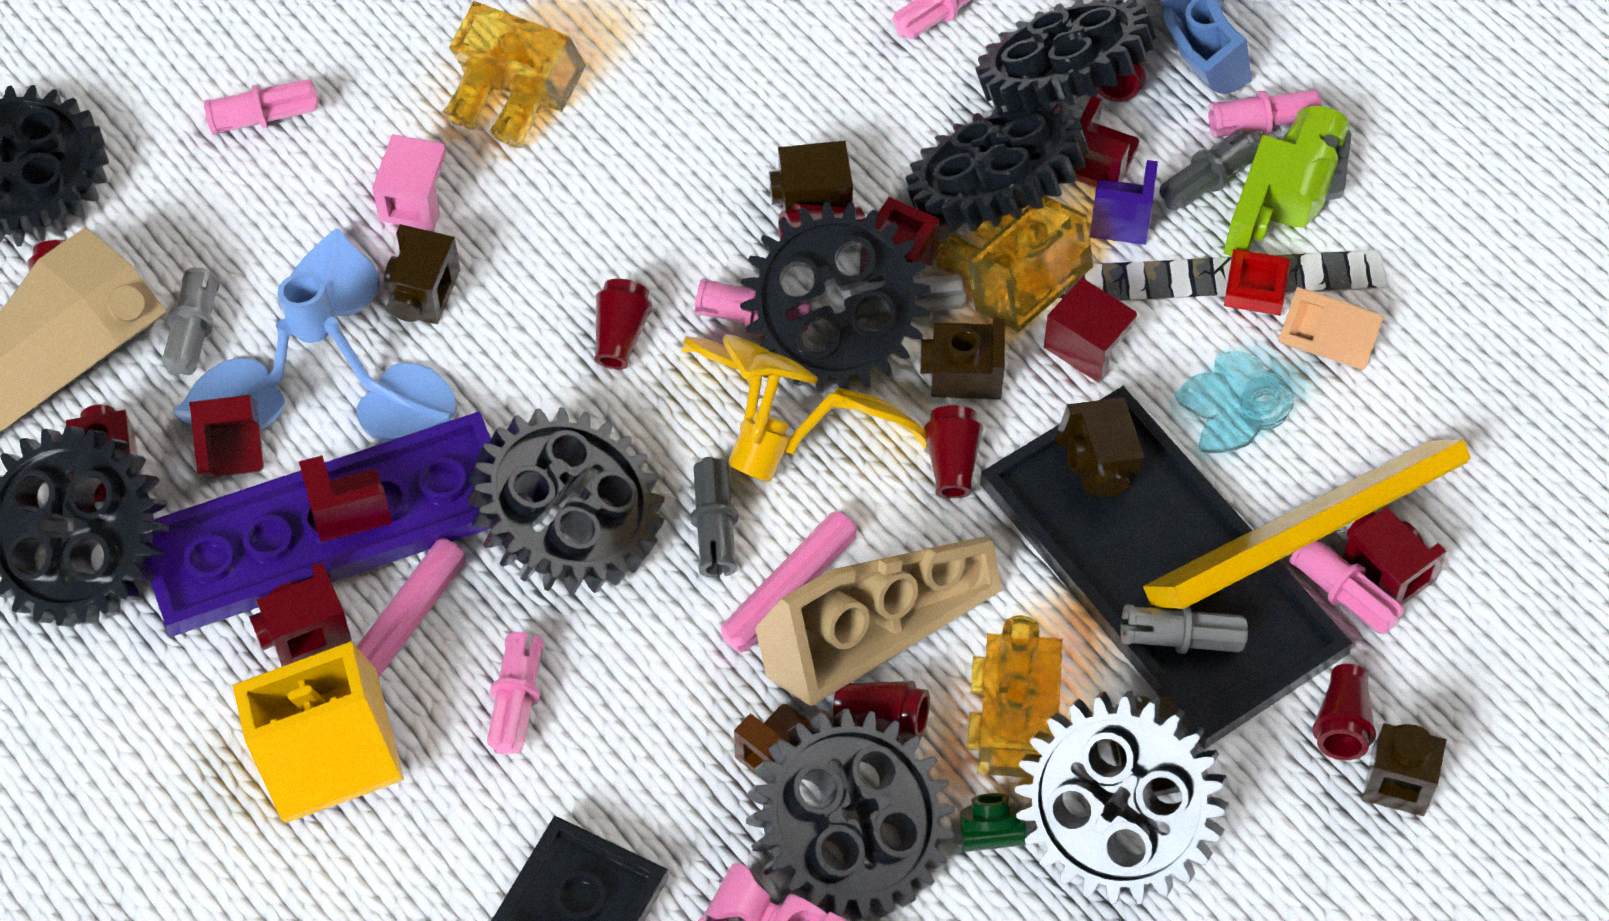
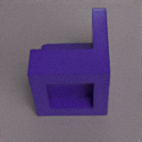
(1124, 208)

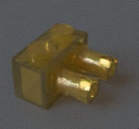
(515, 56)
(1022, 262)
(1018, 693)

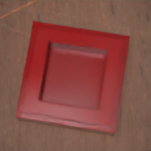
(1257, 282)

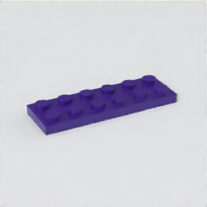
(266, 535)

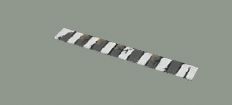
(1210, 275)

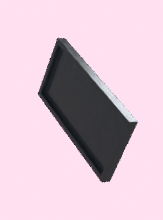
(1124, 541)

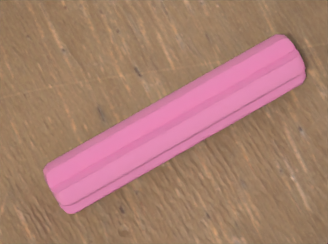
(799, 568)
(411, 603)

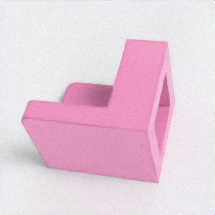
(407, 182)

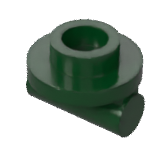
(991, 823)

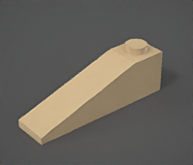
(66, 319)
(870, 613)

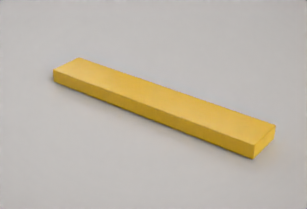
(1306, 524)

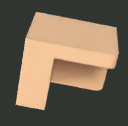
(1330, 328)

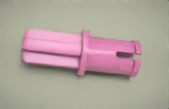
(923, 14)
(260, 106)
(1258, 112)
(724, 302)
(1348, 586)
(514, 693)

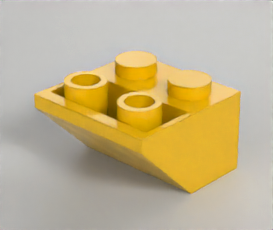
(319, 731)

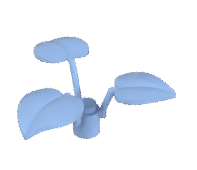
(325, 284)

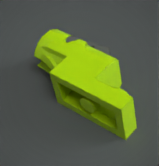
(1292, 176)

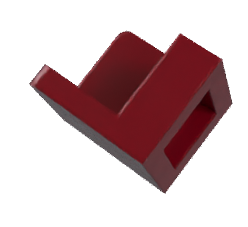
(1109, 149)
(913, 226)
(1087, 328)
(226, 436)
(345, 503)

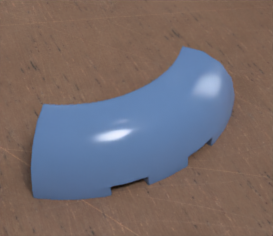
(1208, 43)

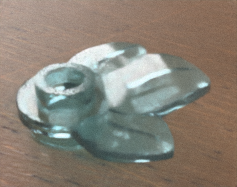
(1230, 404)

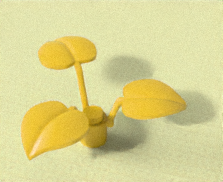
(763, 434)

